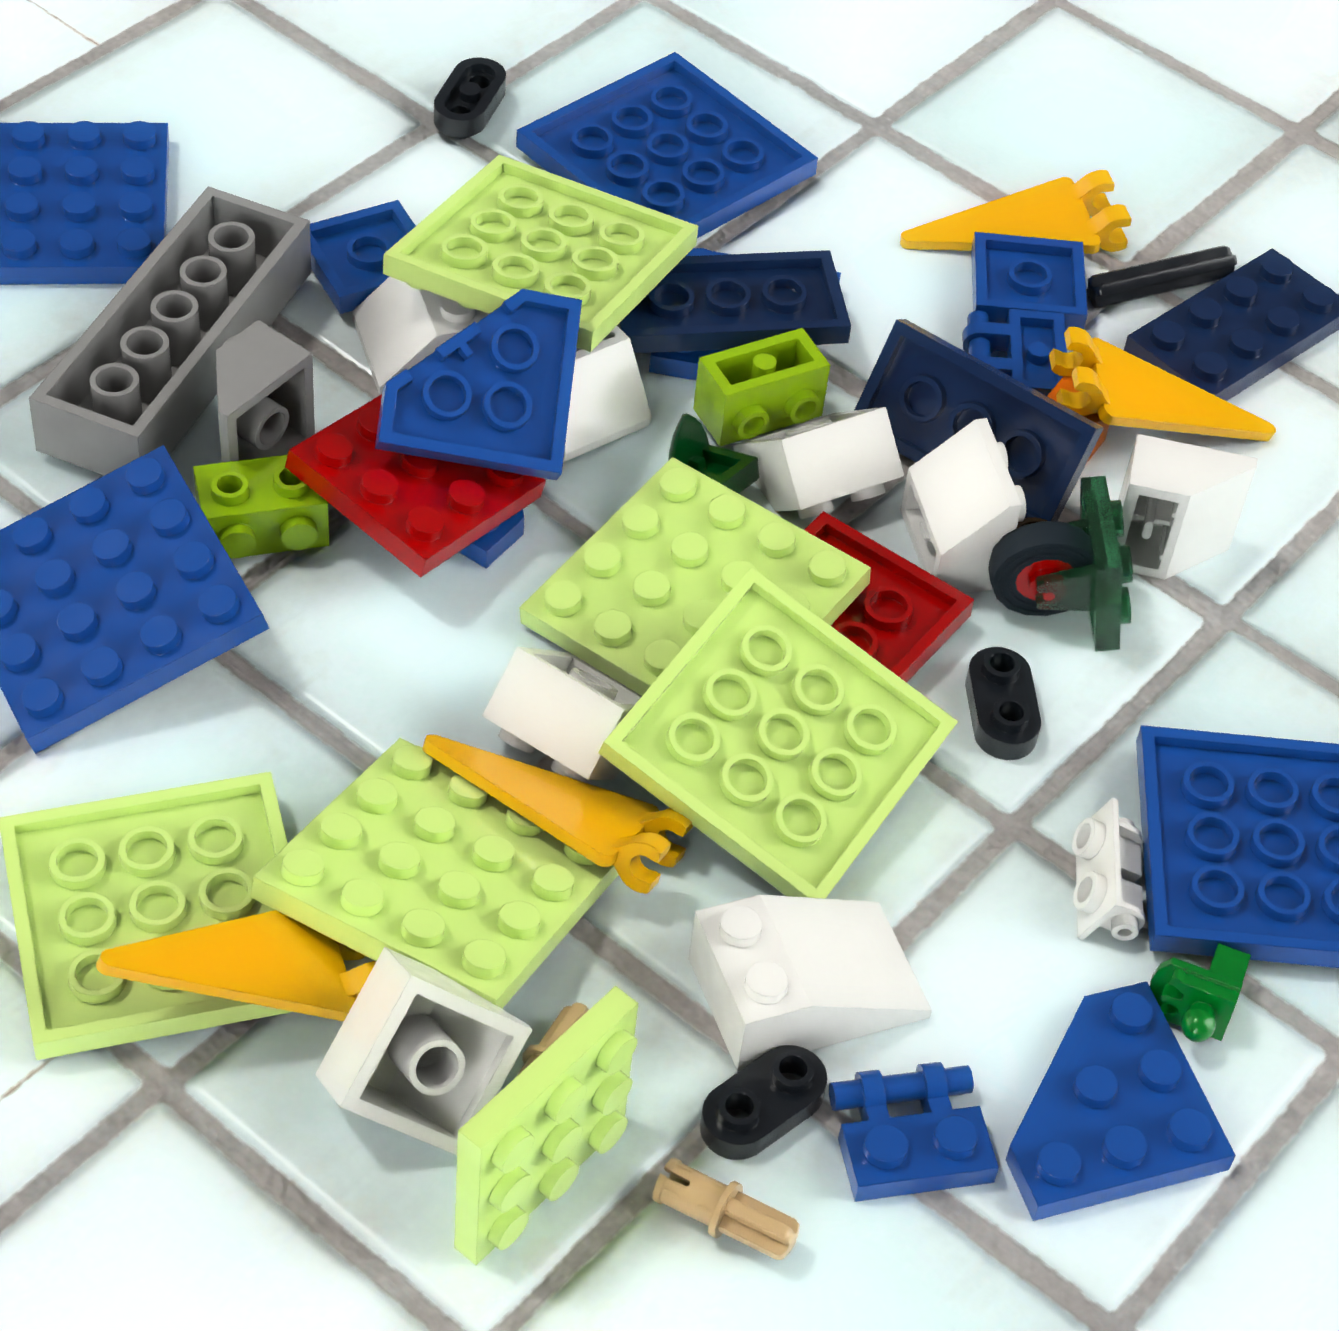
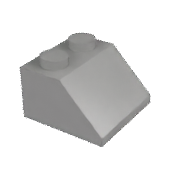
(263, 394)

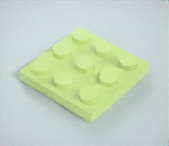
(544, 1127)

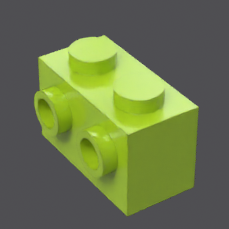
(761, 386)
(260, 507)

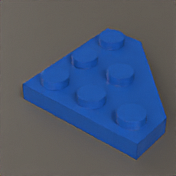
(491, 391)
(1115, 1111)

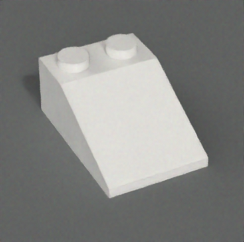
(801, 973)

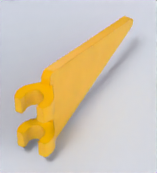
(1044, 211)
(1143, 396)
(585, 817)
(251, 961)

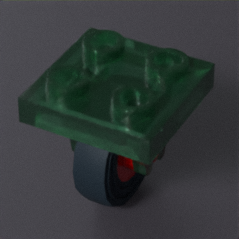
(1070, 566)

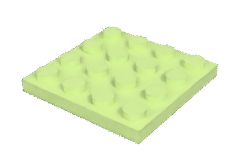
(544, 235)
(667, 565)
(778, 738)
(434, 874)
(124, 876)

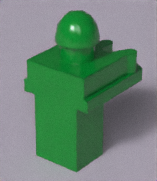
(1200, 997)

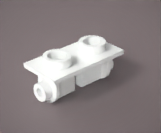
(1104, 853)

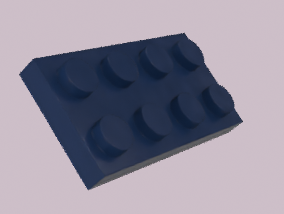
(740, 300)
(1240, 326)
(940, 389)

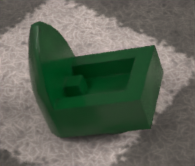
(723, 465)

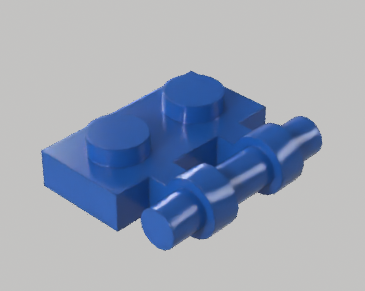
(1025, 338)
(914, 1151)

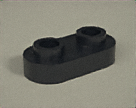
(469, 97)
(999, 689)
(768, 1097)

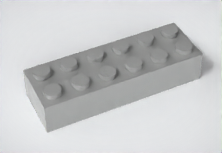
(151, 353)

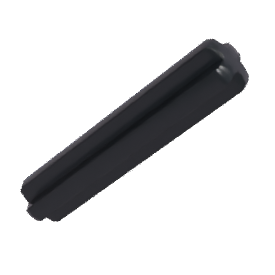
(1160, 276)

